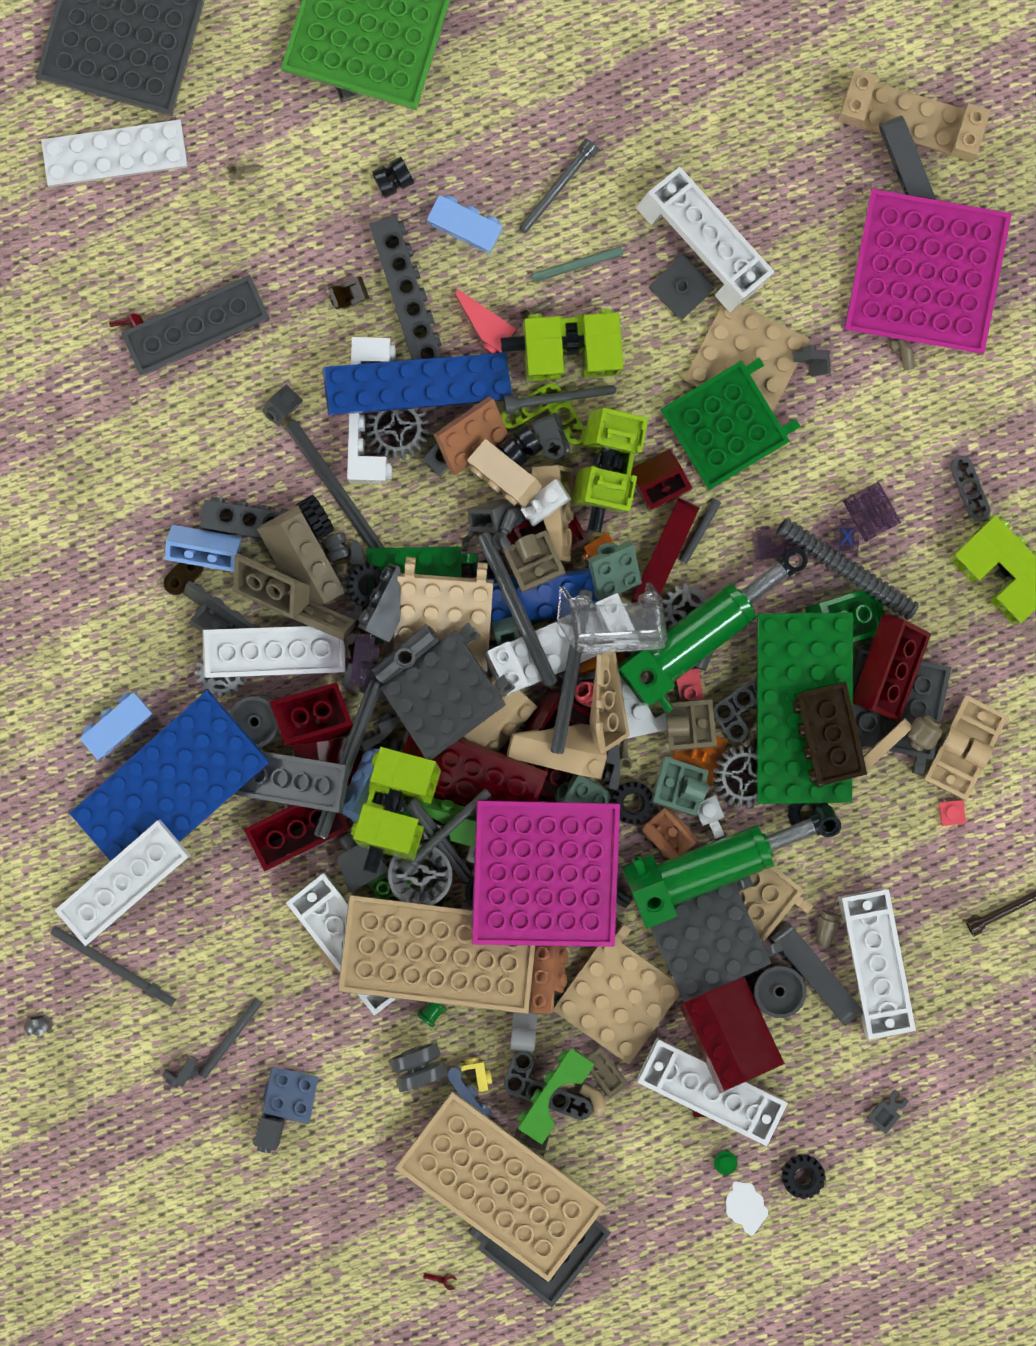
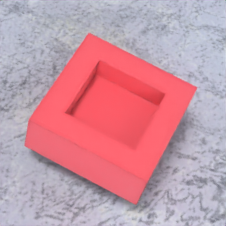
(952, 812)

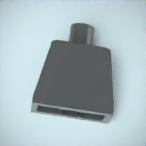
(353, 862)

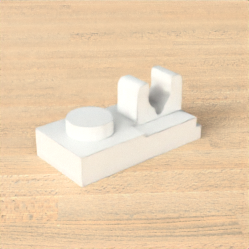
(545, 502)

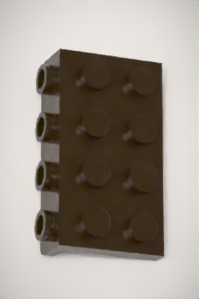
(829, 734)

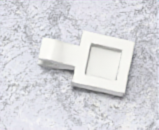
(710, 813)

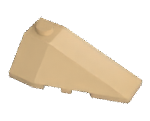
(558, 521)
(608, 710)
(579, 756)

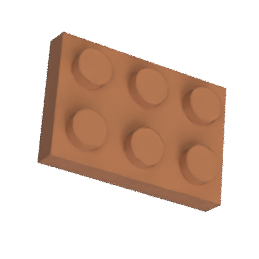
(468, 431)

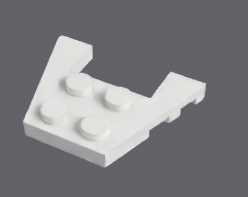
(639, 717)

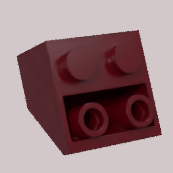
(661, 480)

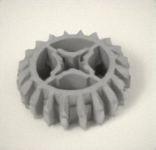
(386, 430)
(729, 773)

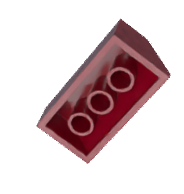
(891, 667)
(289, 834)

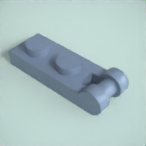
(467, 1092)

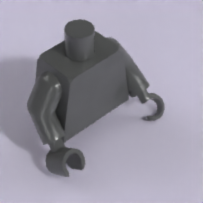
(493, 518)

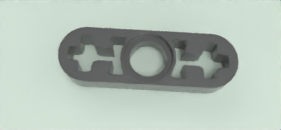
(960, 485)

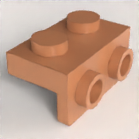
(669, 834)

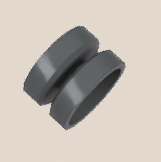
(253, 707)
(791, 998)
(417, 1064)

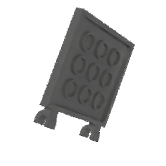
(445, 693)
(925, 697)
(712, 941)
(564, 1276)

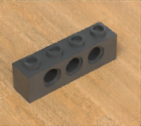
(212, 520)

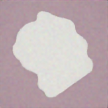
(746, 1207)

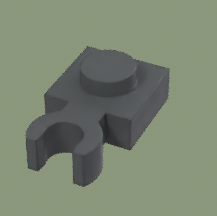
(885, 1115)

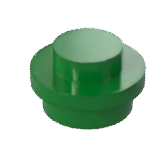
(725, 1162)

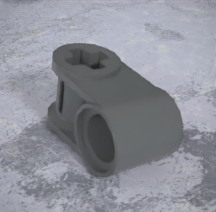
(551, 433)

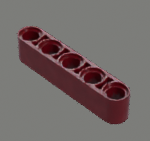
(668, 547)

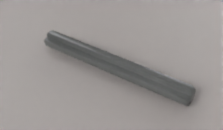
(431, 828)

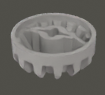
(399, 886)

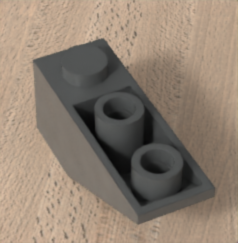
(384, 609)

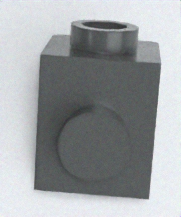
(818, 360)
(281, 405)
(188, 1071)

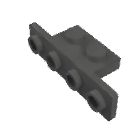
(213, 611)

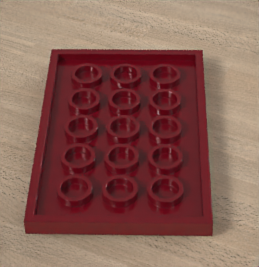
(472, 768)

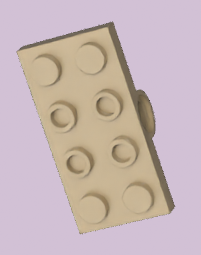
(966, 747)

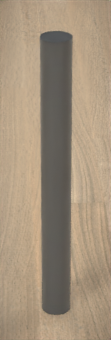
(230, 1038)

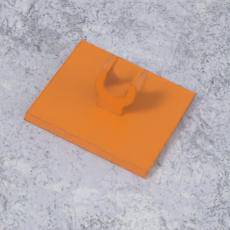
(703, 758)

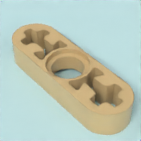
(886, 743)

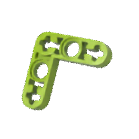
(552, 408)

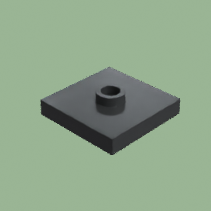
(682, 287)

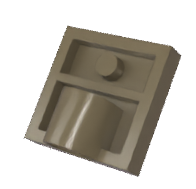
(534, 561)
(691, 725)

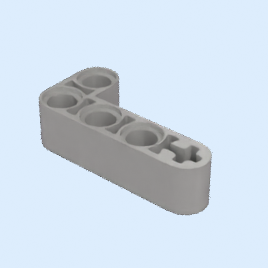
(523, 1032)

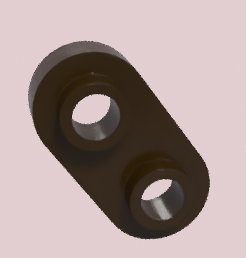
(184, 575)

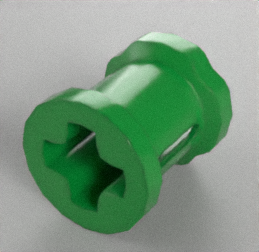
(431, 1013)

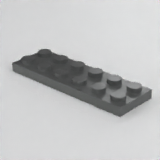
(195, 325)
(300, 783)

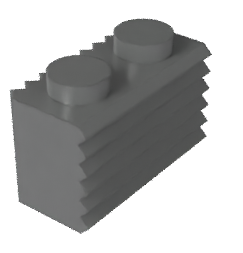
(268, 1133)

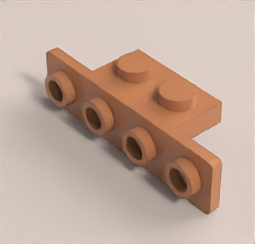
(547, 977)

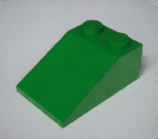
(865, 609)

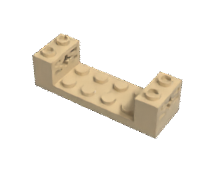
(930, 122)

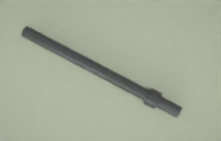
(153, 990)

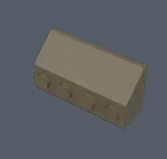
(300, 555)

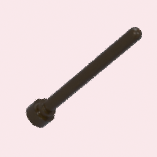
(977, 924)

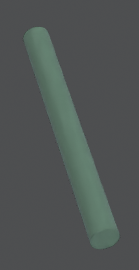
(577, 264)

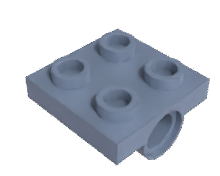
(289, 1095)

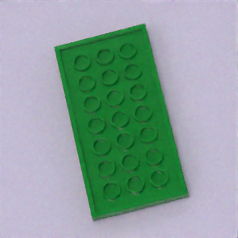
(792, 657)

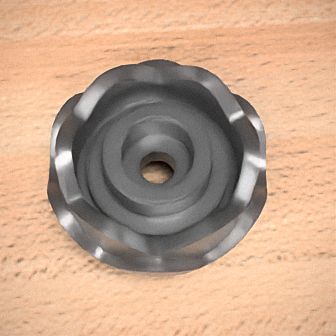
(38, 1025)

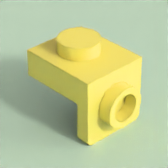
(483, 1076)

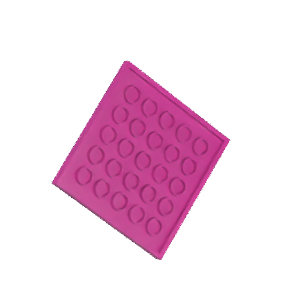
(927, 271)
(545, 873)

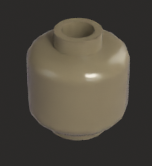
(924, 733)

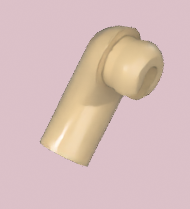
(596, 1097)

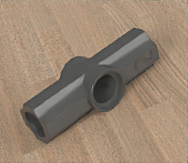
(394, 663)

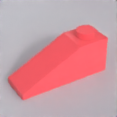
(485, 323)

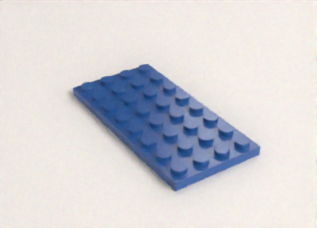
(173, 778)

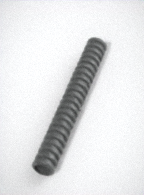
(847, 568)

